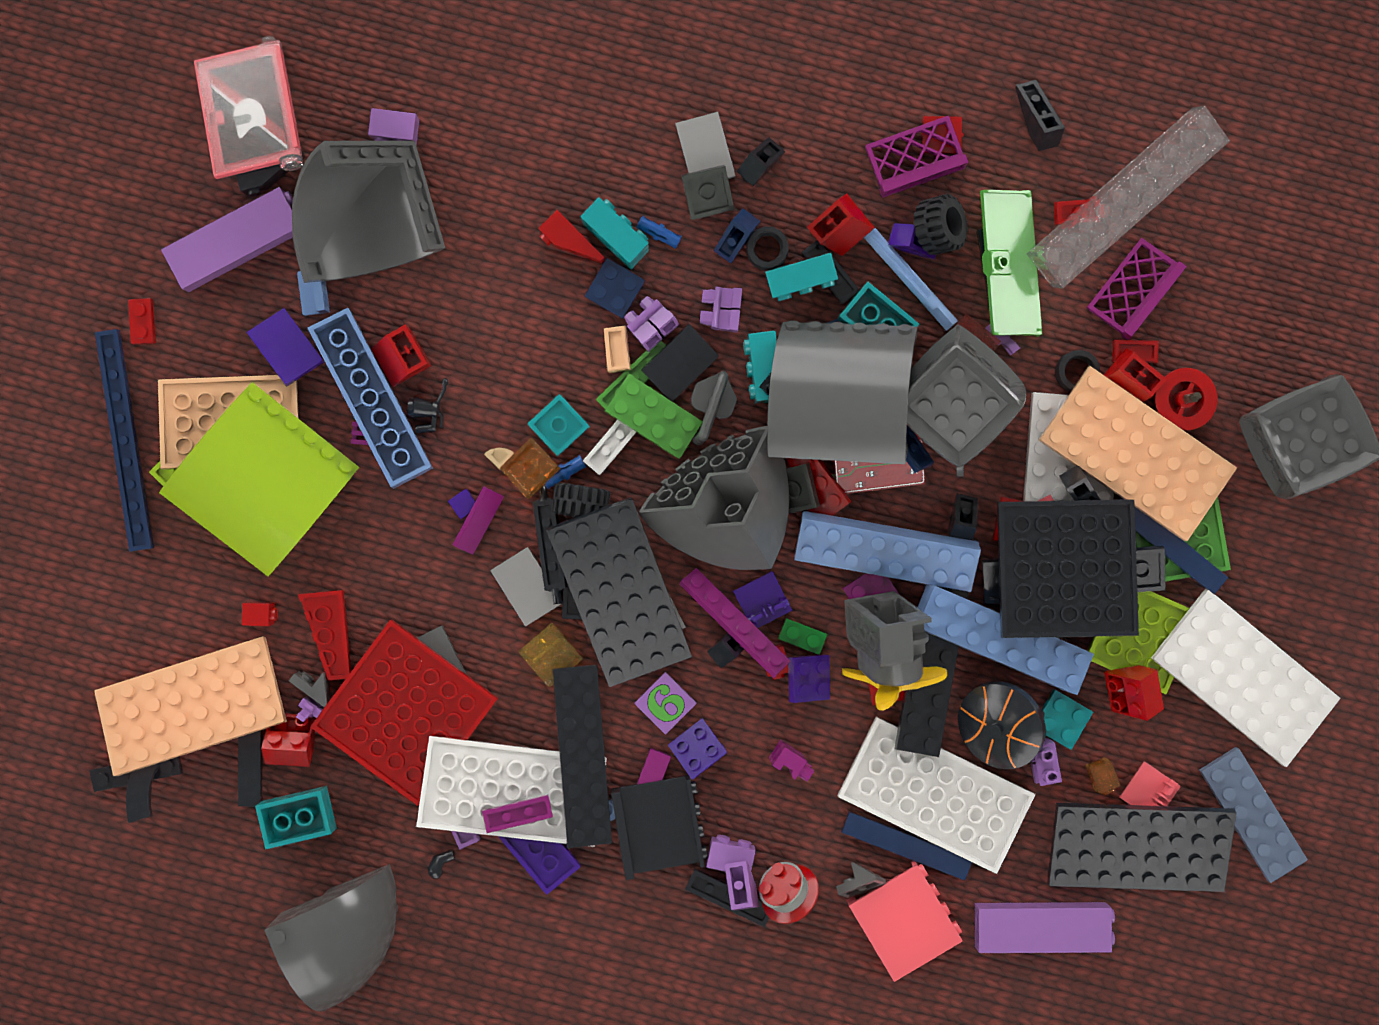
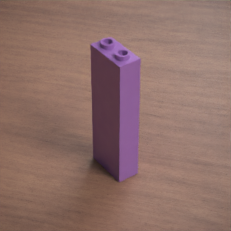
(231, 240)
(1044, 927)

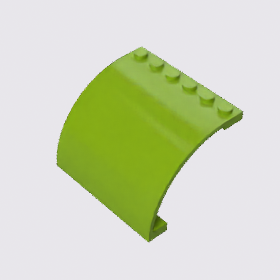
(258, 479)

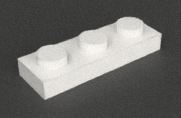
(609, 447)

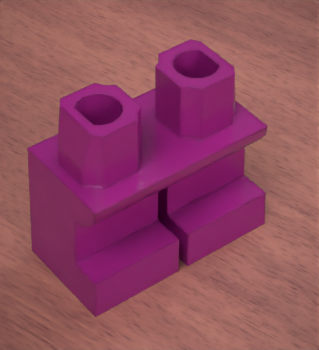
(791, 758)

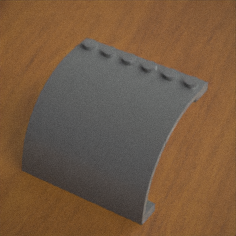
(840, 392)

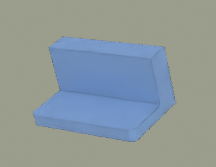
(313, 297)

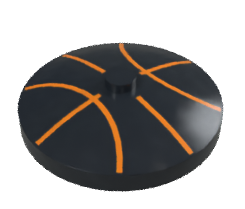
(1001, 725)

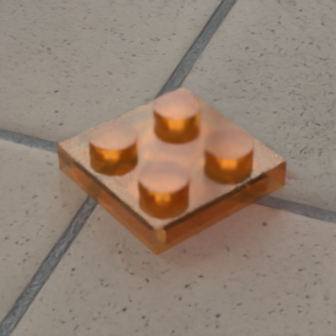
(530, 468)

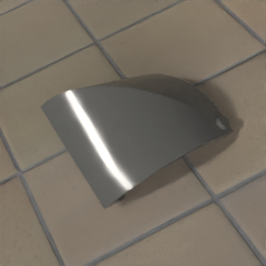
(362, 210)

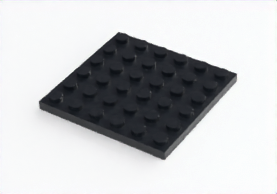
(1067, 568)

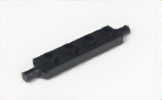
(552, 573)

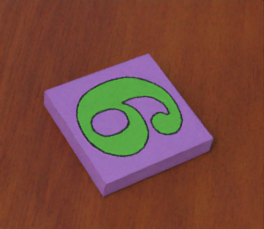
(665, 703)

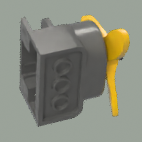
(889, 645)

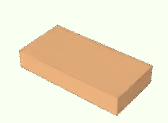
(617, 349)

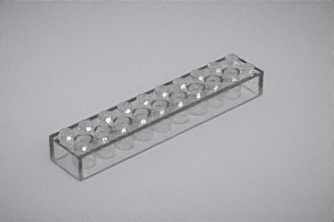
(1128, 197)

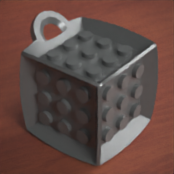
(962, 397)
(1310, 437)

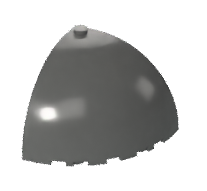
(725, 504)
(336, 939)

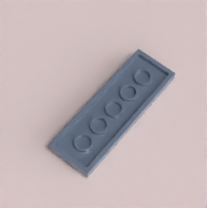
(1256, 817)

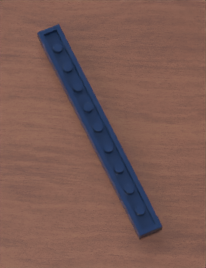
(124, 440)

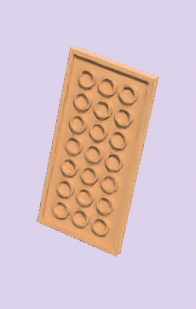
(1137, 453)
(190, 706)

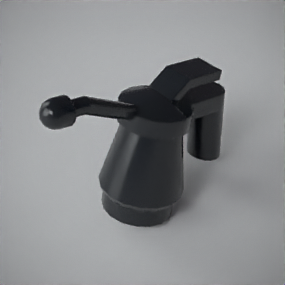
(423, 408)

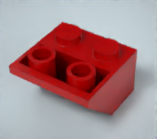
(841, 226)
(400, 355)
(1135, 375)
(1134, 691)
(289, 742)

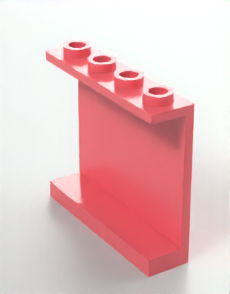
(906, 922)

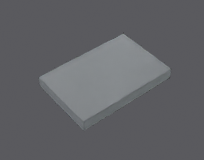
(704, 144)
(524, 586)

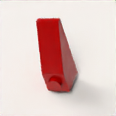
(566, 237)

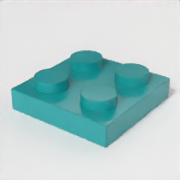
(558, 425)
(1064, 719)

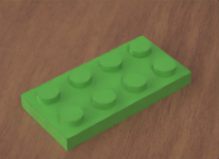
(653, 416)

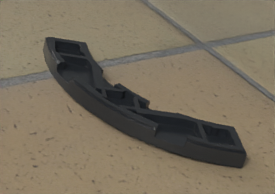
(139, 793)

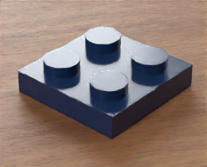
(614, 288)

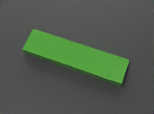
(605, 398)

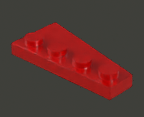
(829, 492)
(329, 629)

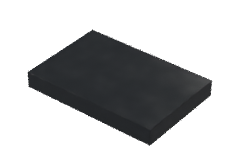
(679, 362)

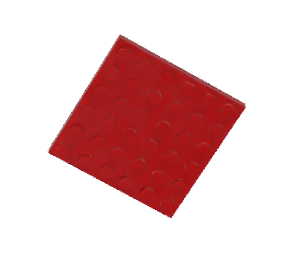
(395, 703)

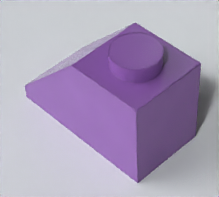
(741, 886)

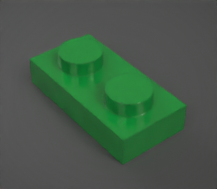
(802, 636)

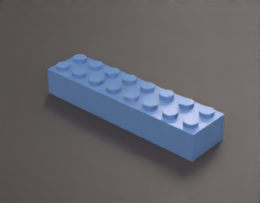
(370, 398)
(887, 551)
(980, 632)

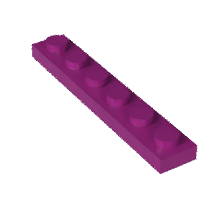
(735, 622)

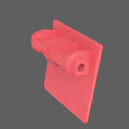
(1149, 788)

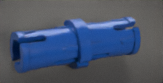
(659, 232)
(566, 471)

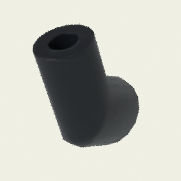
(438, 861)

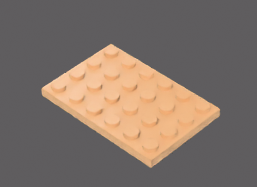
(195, 404)

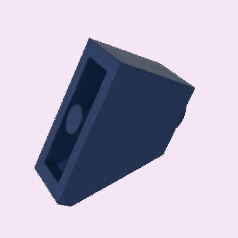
(736, 235)

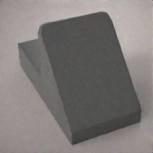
(318, 691)
(863, 882)

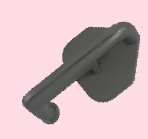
(715, 399)

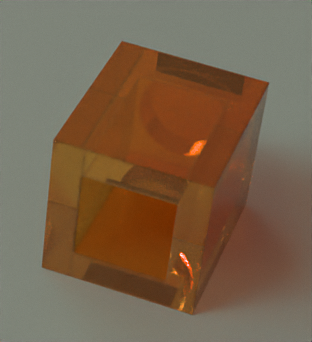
(1102, 776)

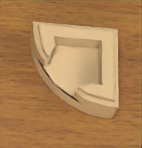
(499, 456)

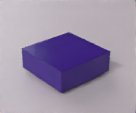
(462, 503)

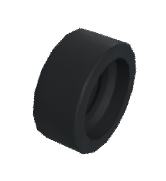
(767, 231)
(1063, 361)

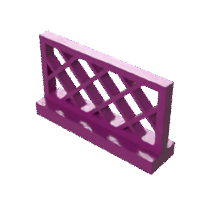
(925, 173)
(1151, 300)

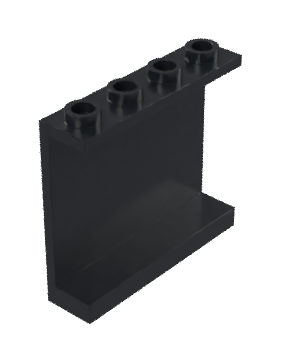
(658, 825)

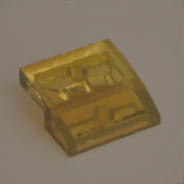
(548, 652)

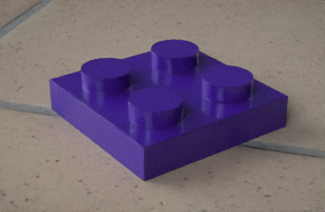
(809, 678)

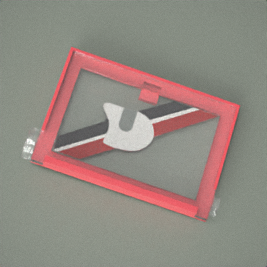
(248, 110)

